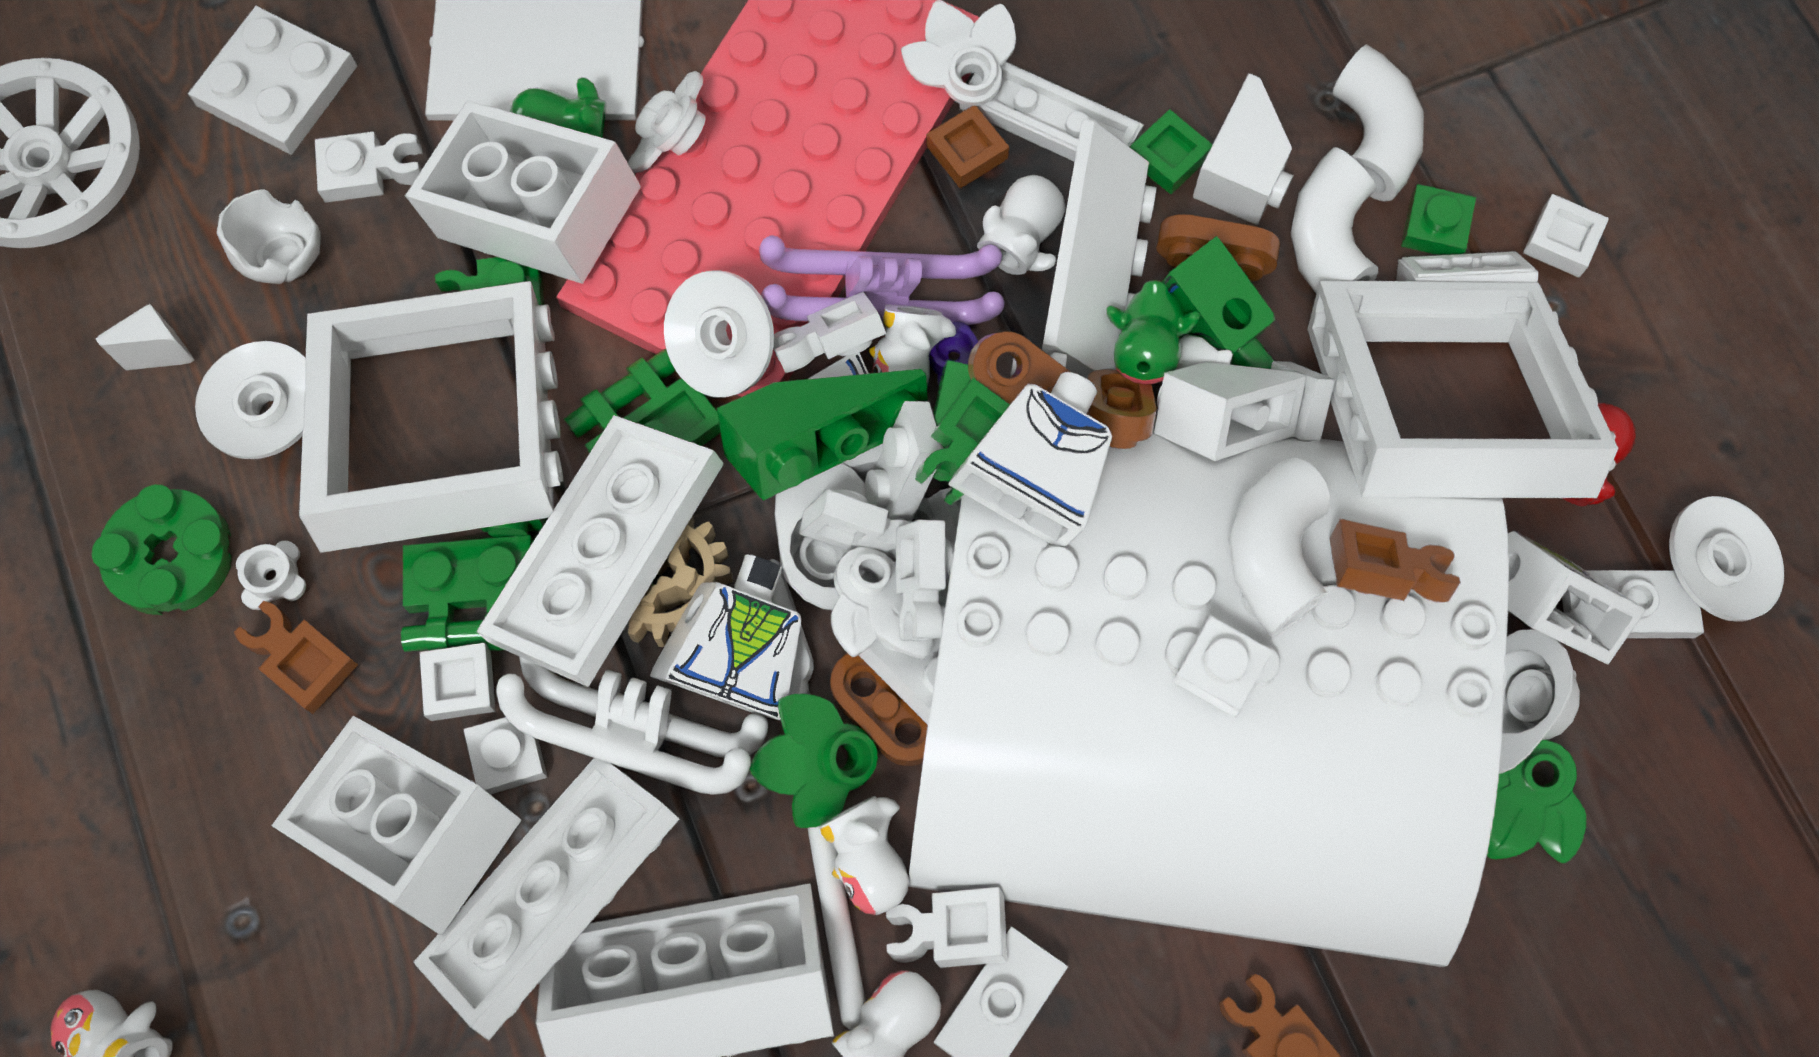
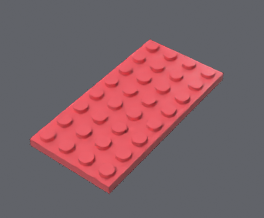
(798, 142)

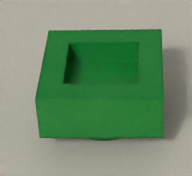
(1172, 151)
(1438, 221)

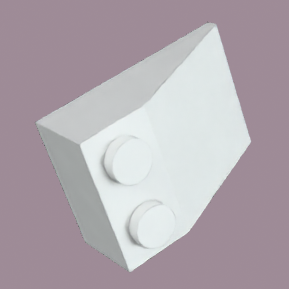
(398, 823)

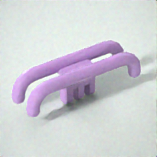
(882, 277)

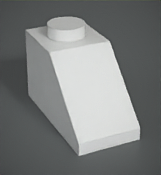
(1247, 158)
(1227, 408)

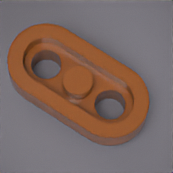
(1251, 246)
(1032, 365)
(1123, 407)
(879, 713)

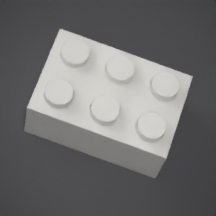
(524, 190)

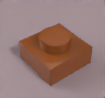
(967, 146)

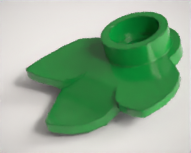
(805, 759)
(1538, 813)

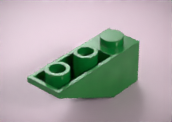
(812, 425)

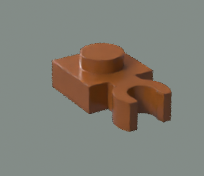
(1384, 565)
(300, 661)
(1276, 1034)

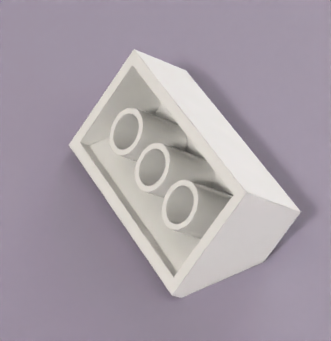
(1097, 249)
(690, 981)

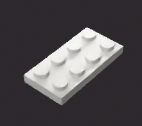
(600, 549)
(544, 895)

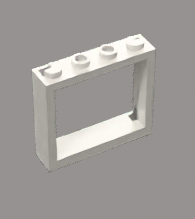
(1423, 311)
(440, 505)

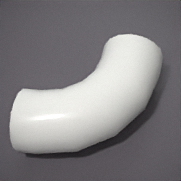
(1389, 118)
(1325, 219)
(1268, 543)

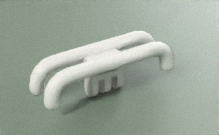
(631, 729)

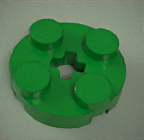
(144, 521)

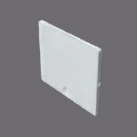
(505, 46)

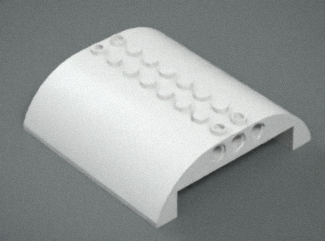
(1319, 817)

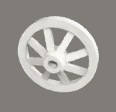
(47, 162)

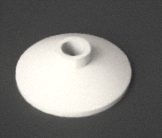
(698, 335)
(238, 388)
(1726, 558)

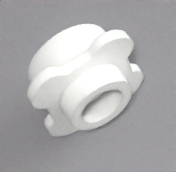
(259, 560)

